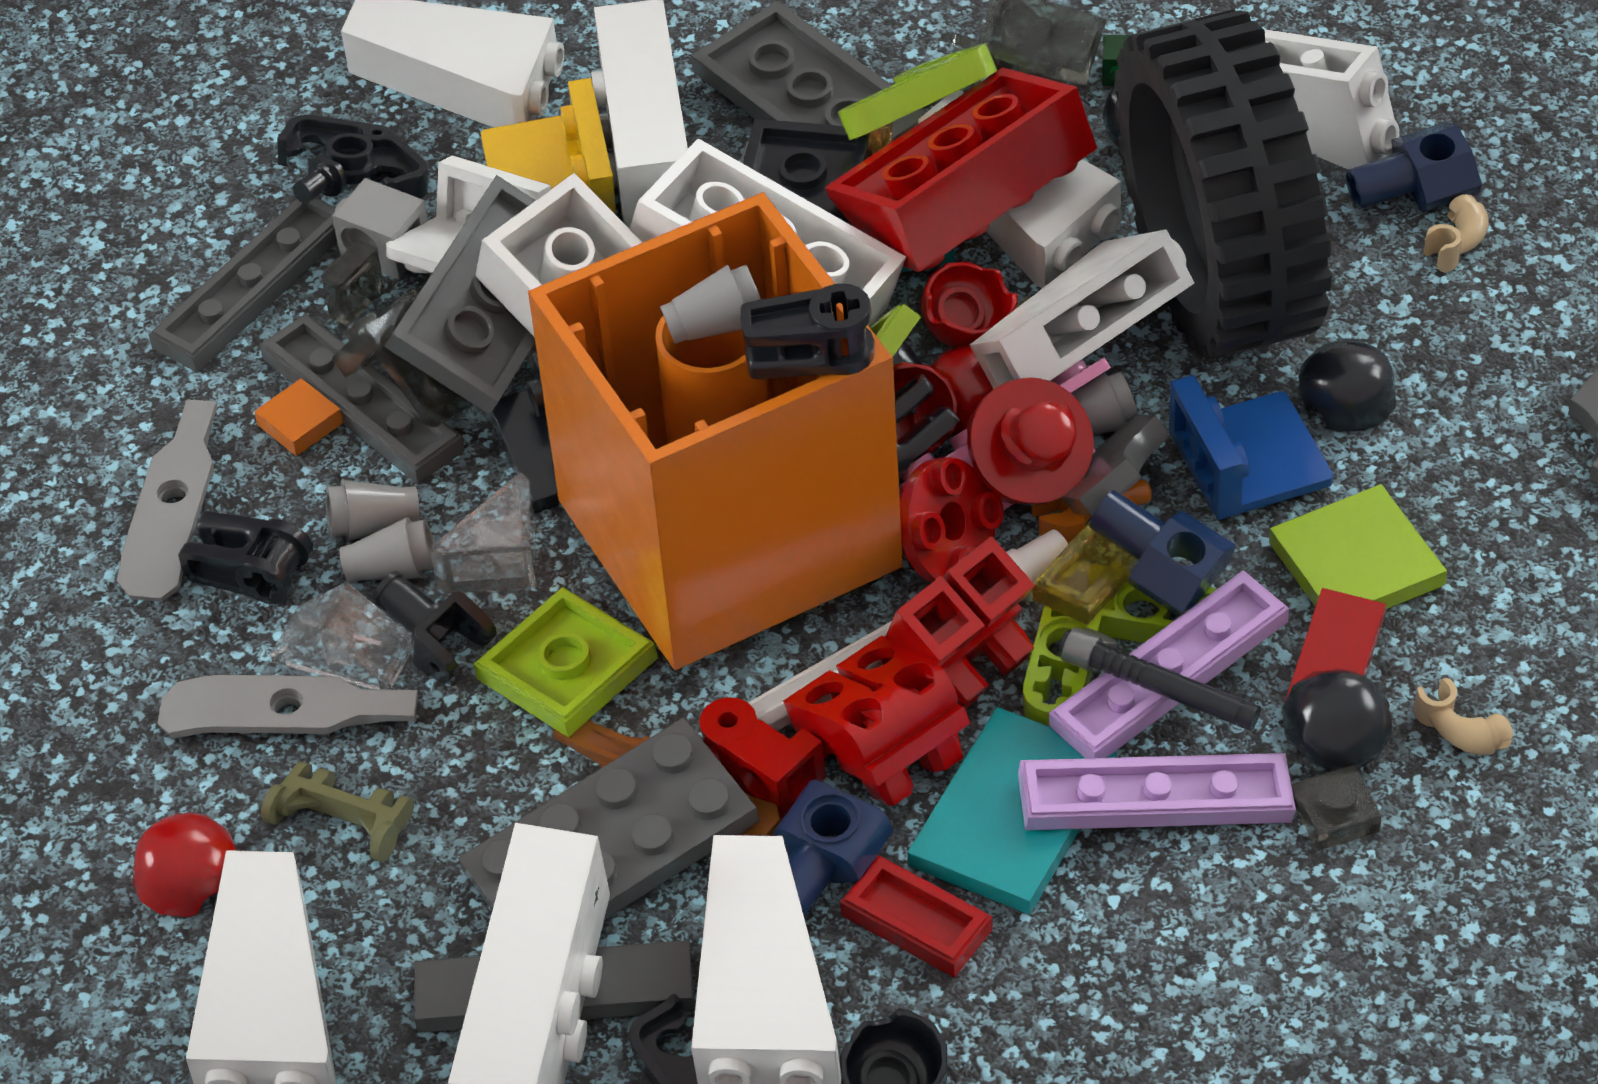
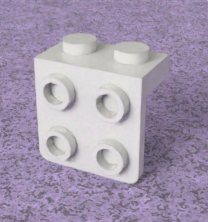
(458, 192)

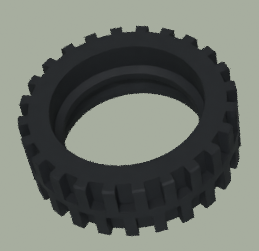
(1230, 176)

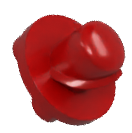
(1030, 441)
(945, 515)

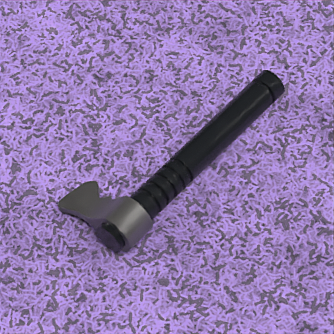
(1095, 650)

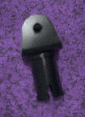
(432, 622)

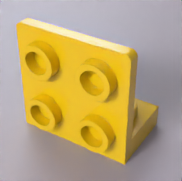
(557, 146)

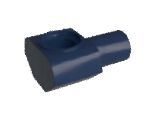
(1428, 163)
(1156, 543)
(837, 859)

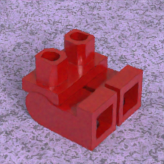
(968, 615)
(883, 717)

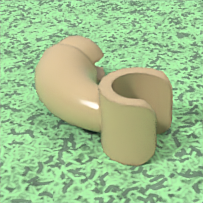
(1449, 241)
(1471, 735)

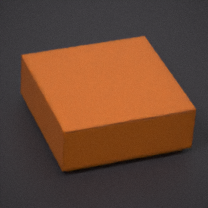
(298, 417)

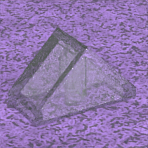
(491, 545)
(346, 639)

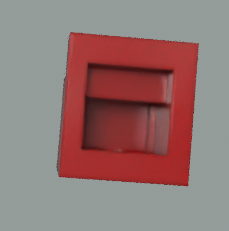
(760, 756)

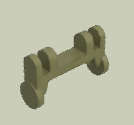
(317, 793)

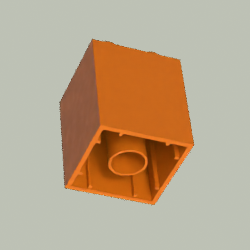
(687, 477)

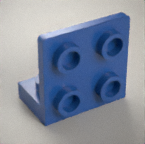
(1244, 451)

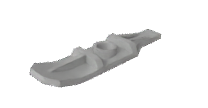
(160, 529)
(252, 701)

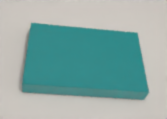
(979, 826)

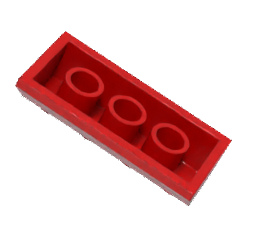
(966, 165)

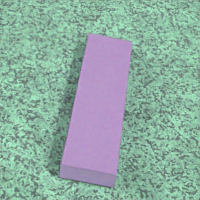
(1194, 645)
(1155, 791)

